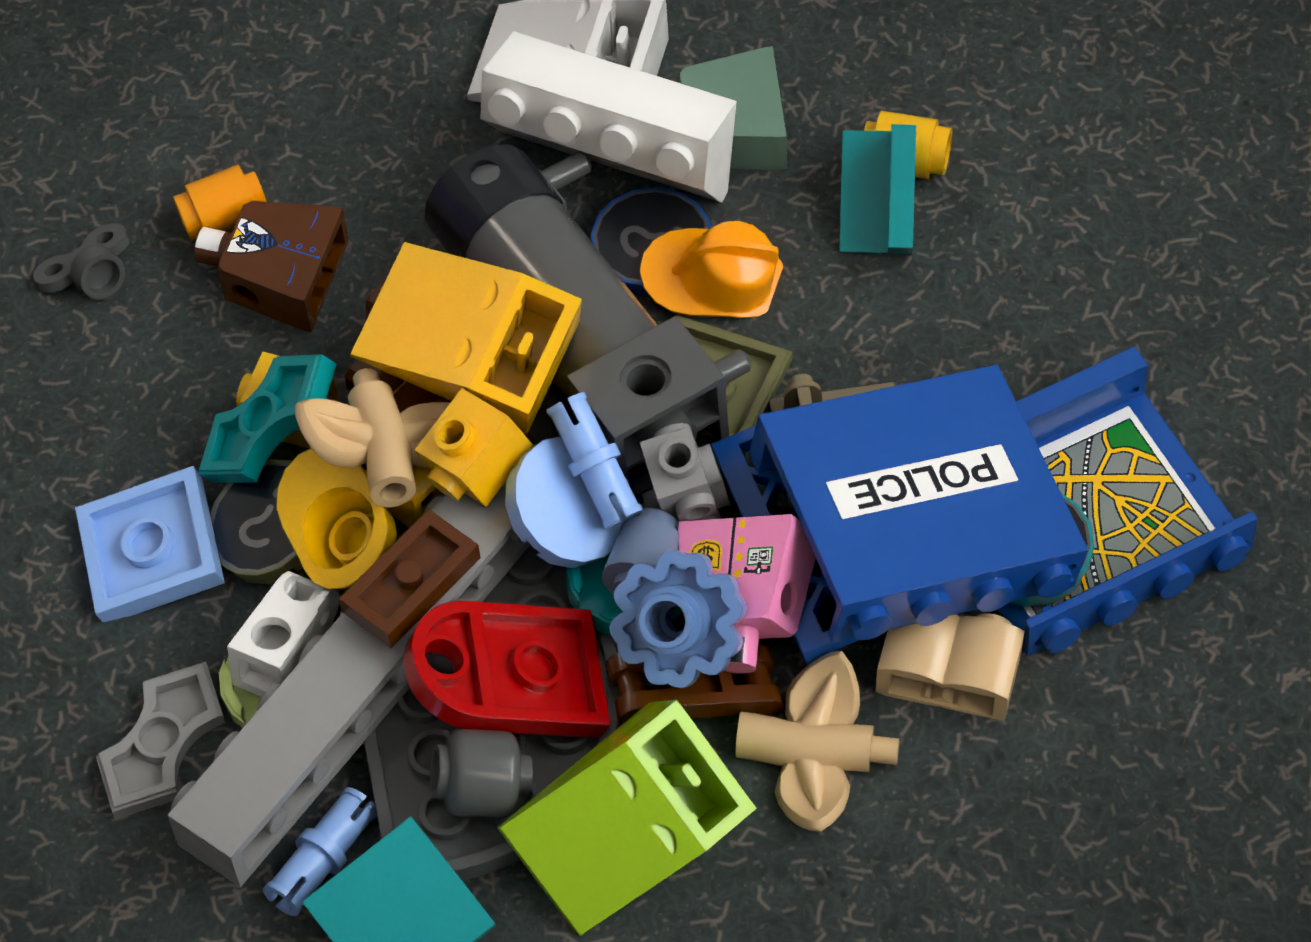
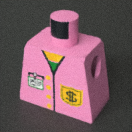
(771, 567)

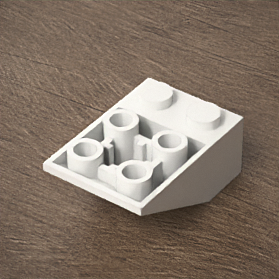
(613, 30)

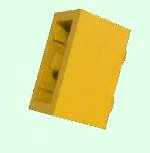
(469, 328)

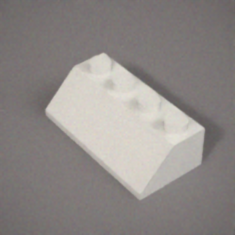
(610, 114)

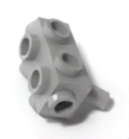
(683, 476)

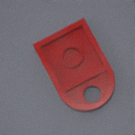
(512, 668)

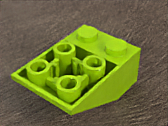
(627, 815)

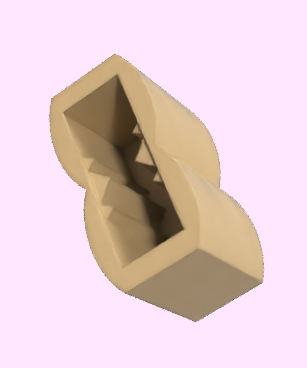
(953, 664)

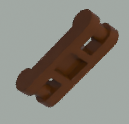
(706, 697)

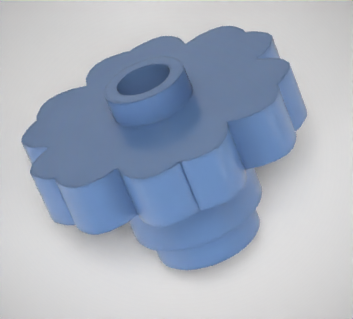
(710, 612)

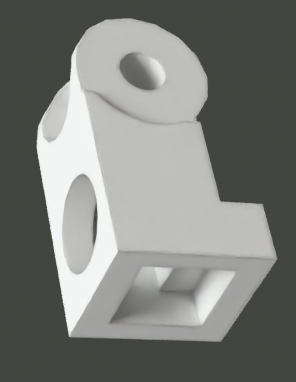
(278, 631)

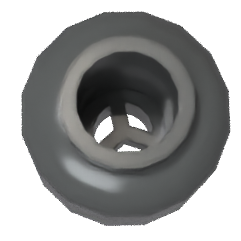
(480, 773)

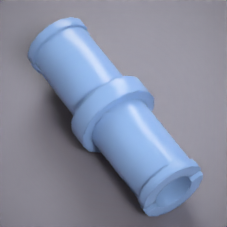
(594, 460)
(320, 851)

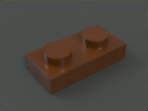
(409, 578)

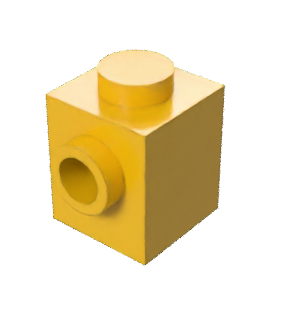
(472, 449)

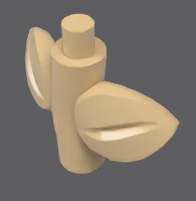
(370, 433)
(815, 742)

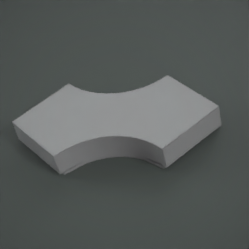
(146, 763)

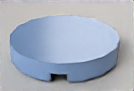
(556, 508)

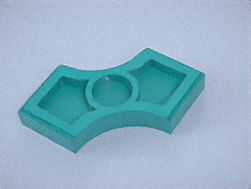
(251, 432)

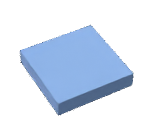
(149, 545)

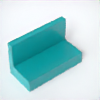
(878, 190)

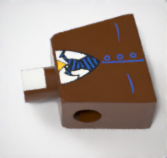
(278, 258)

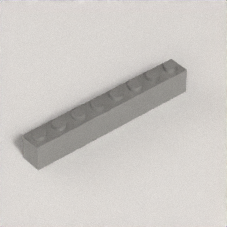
(319, 716)

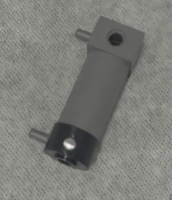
(631, 369)

